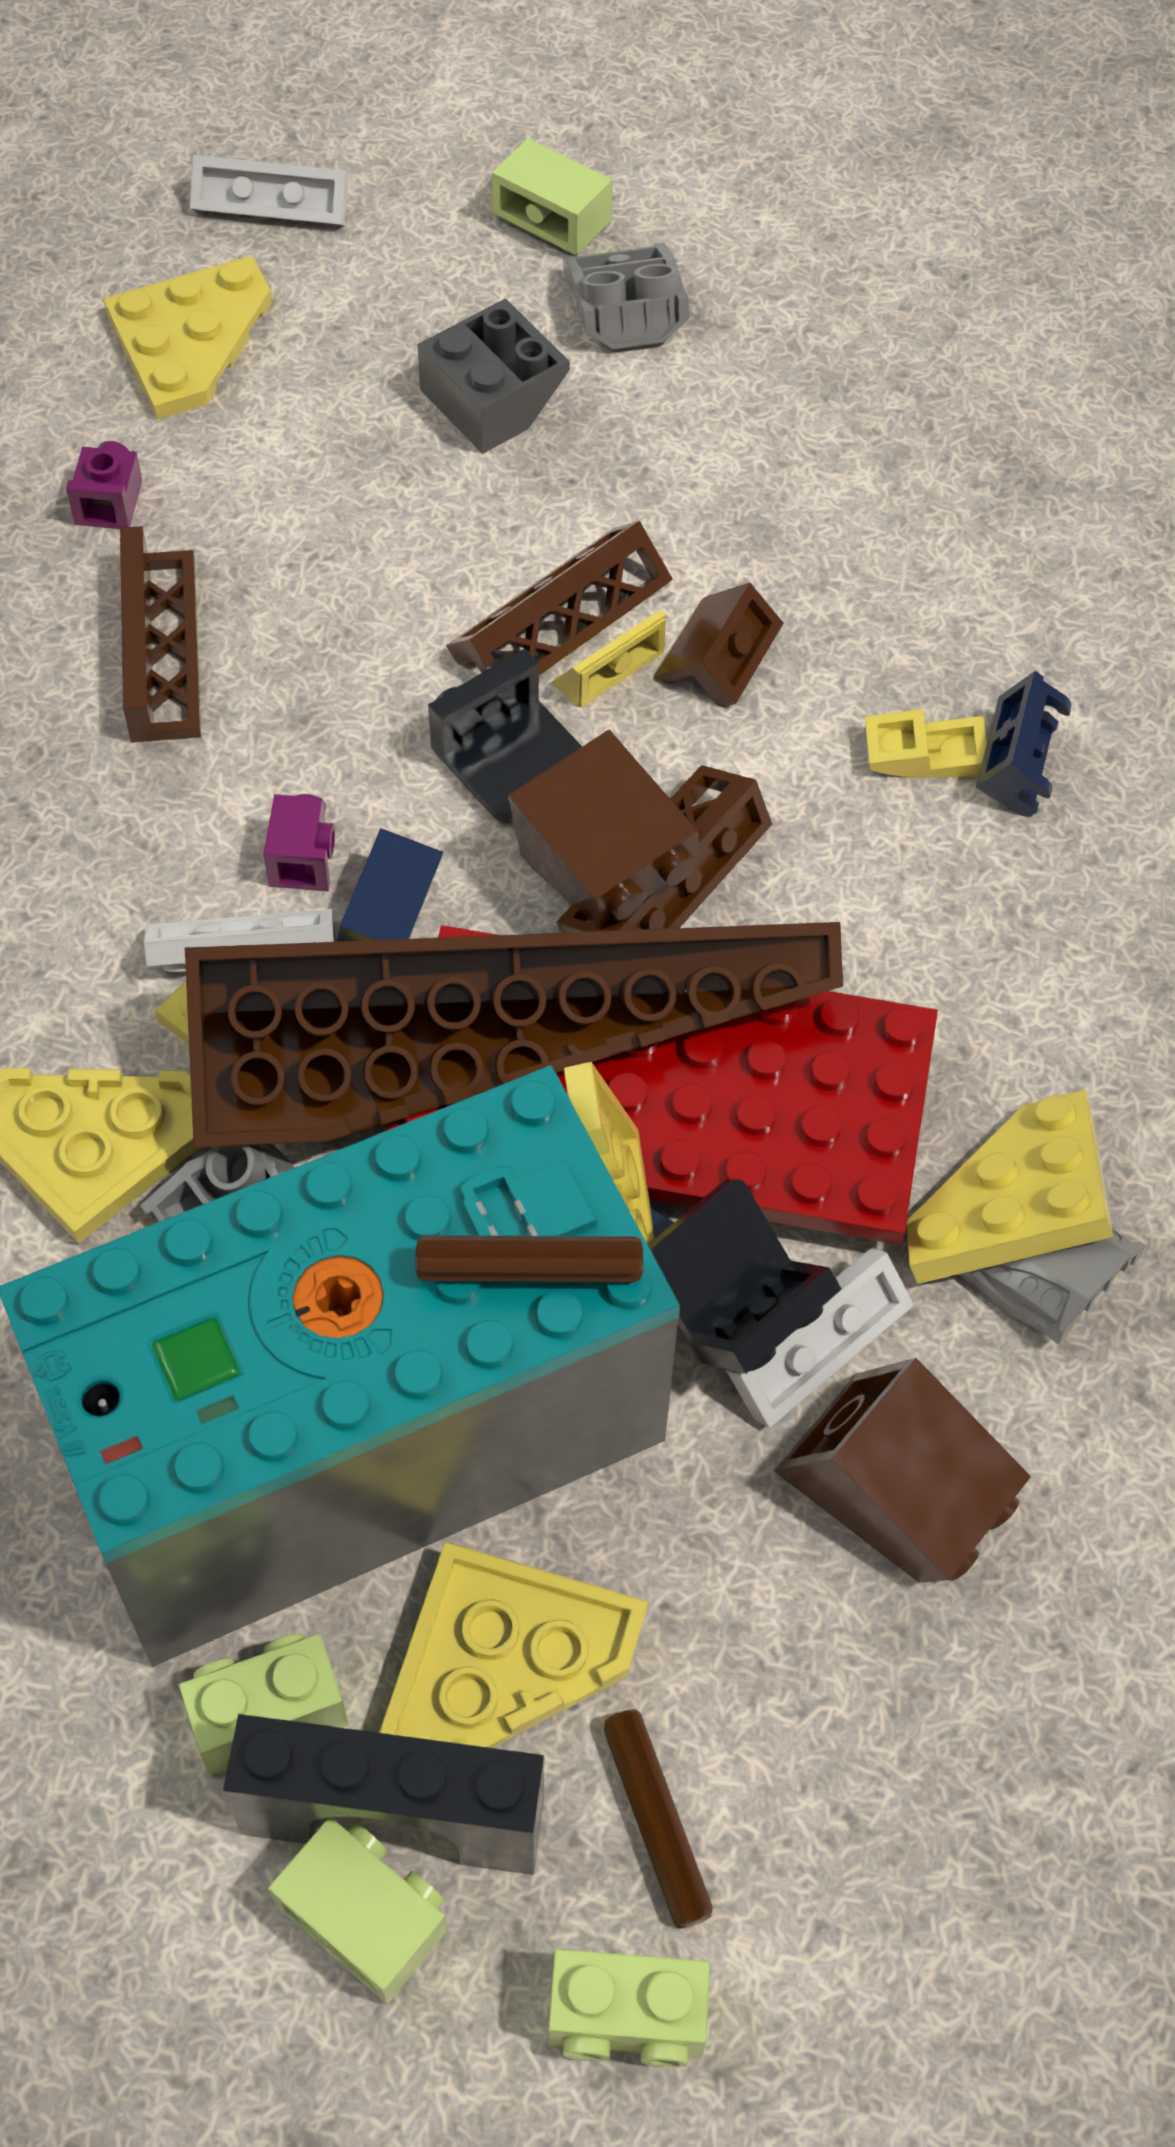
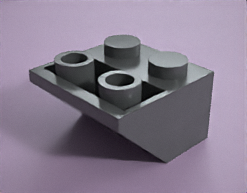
(491, 374)

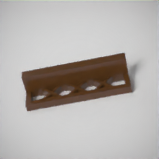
(556, 587)
(138, 634)
(725, 833)

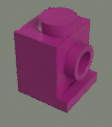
(105, 474)
(299, 843)

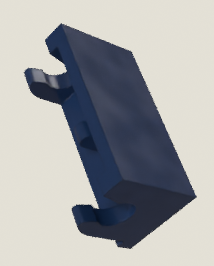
(1020, 744)
(390, 889)

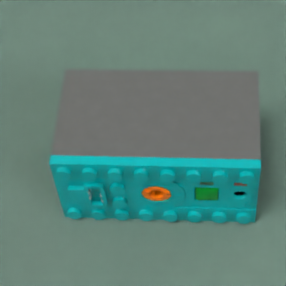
(288, 1403)

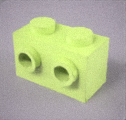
(552, 196)
(284, 1683)
(361, 1907)
(629, 2006)

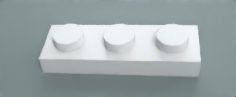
(269, 190)
(167, 941)
(862, 1310)

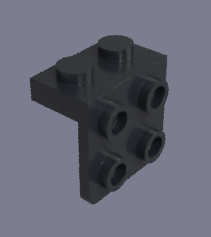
(498, 732)
(737, 1281)

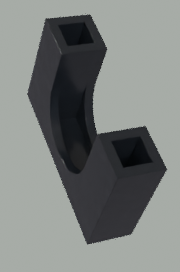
(298, 1772)

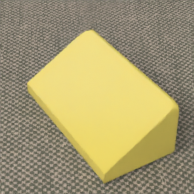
(614, 661)

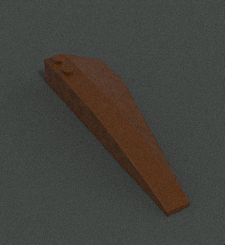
(385, 1029)

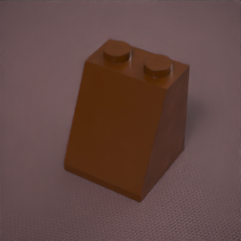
(603, 831)
(907, 1471)

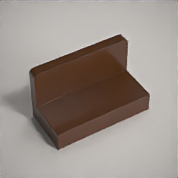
(723, 643)

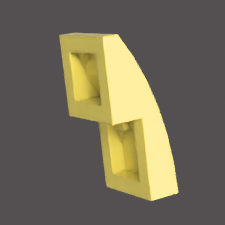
(911, 748)

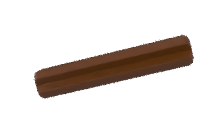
(529, 1258)
(658, 1819)

